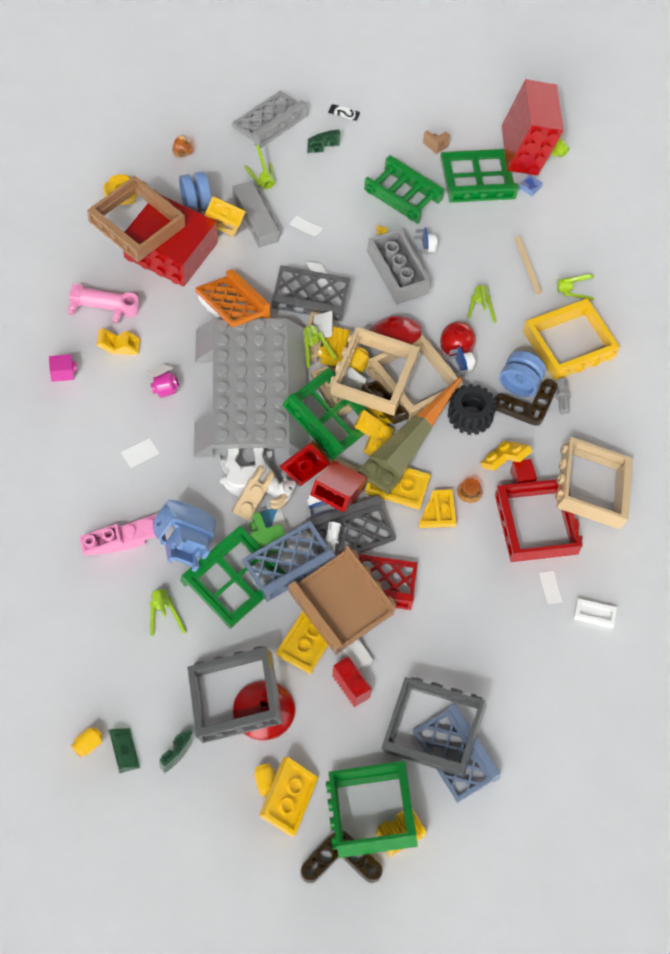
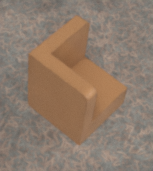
(435, 142)

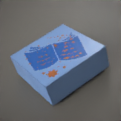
(530, 185)

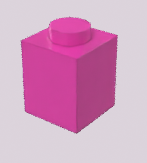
(62, 367)

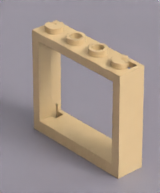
(384, 344)
(378, 373)
(605, 457)

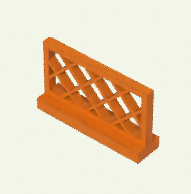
(243, 292)

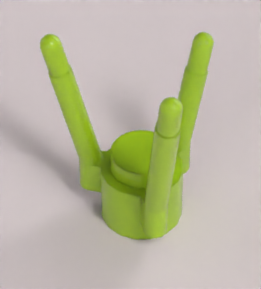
(560, 149)
(266, 179)
(566, 284)
(481, 296)
(312, 337)
(161, 601)

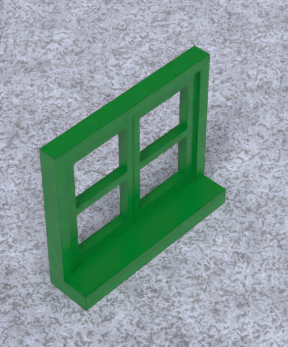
(477, 192)
(315, 426)
(216, 556)

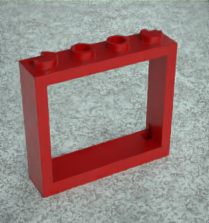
(504, 492)

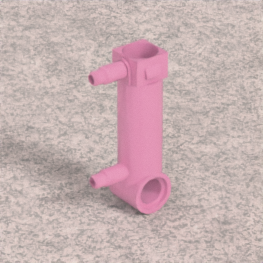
(119, 303)

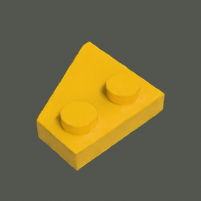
(439, 510)

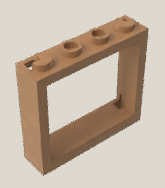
(134, 185)

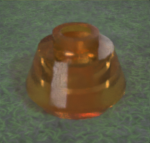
(182, 147)
(470, 490)

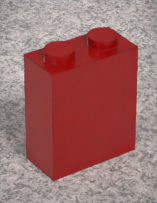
(338, 486)

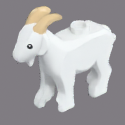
(237, 476)

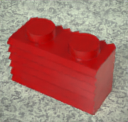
(351, 681)

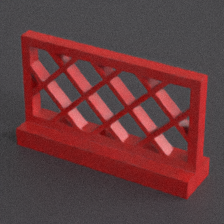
(402, 600)

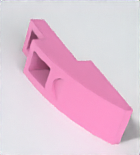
(118, 538)

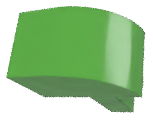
(264, 535)

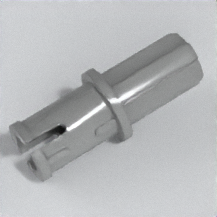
(563, 396)

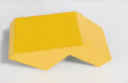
(122, 344)

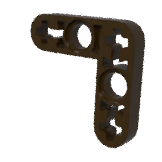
(528, 409)
(328, 846)

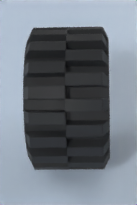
(474, 397)

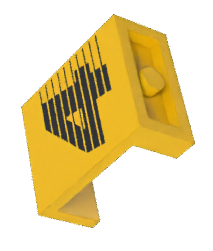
(226, 215)

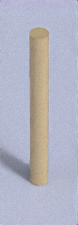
(527, 263)

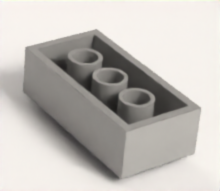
(398, 266)

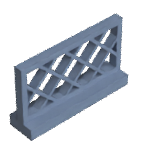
(280, 584)
(479, 753)

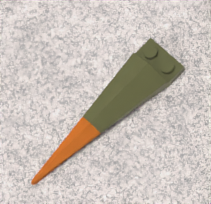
(392, 459)

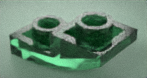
(325, 139)
(180, 745)

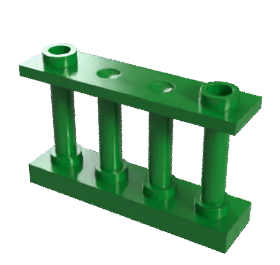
(410, 177)

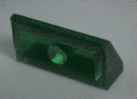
(124, 749)

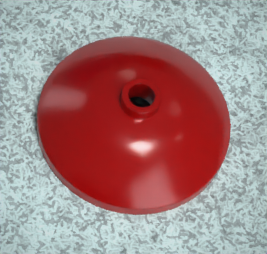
(398, 328)
(248, 703)

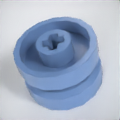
(195, 190)
(522, 373)

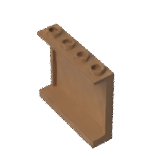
(342, 600)

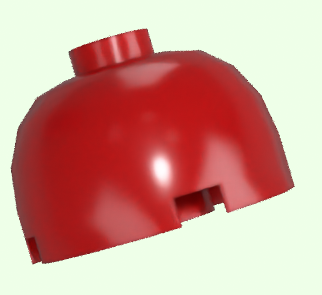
(457, 335)

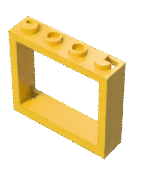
(584, 307)

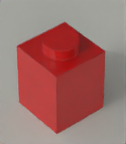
(523, 471)

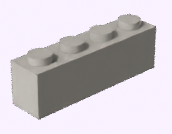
(256, 216)

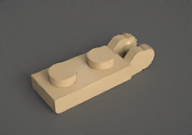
(252, 494)

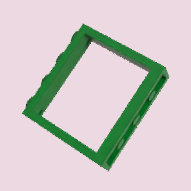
(367, 775)

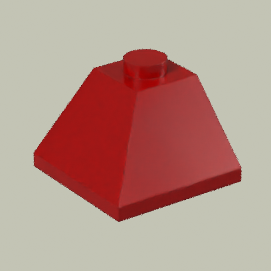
(306, 463)

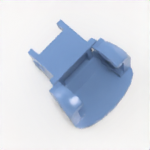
(191, 535)

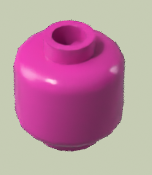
(165, 384)

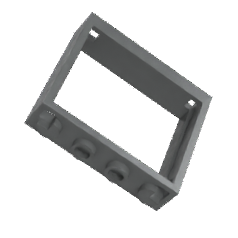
(437, 690)
(243, 724)

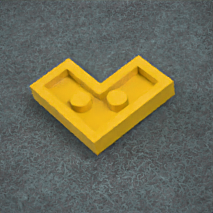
(375, 429)
(505, 451)

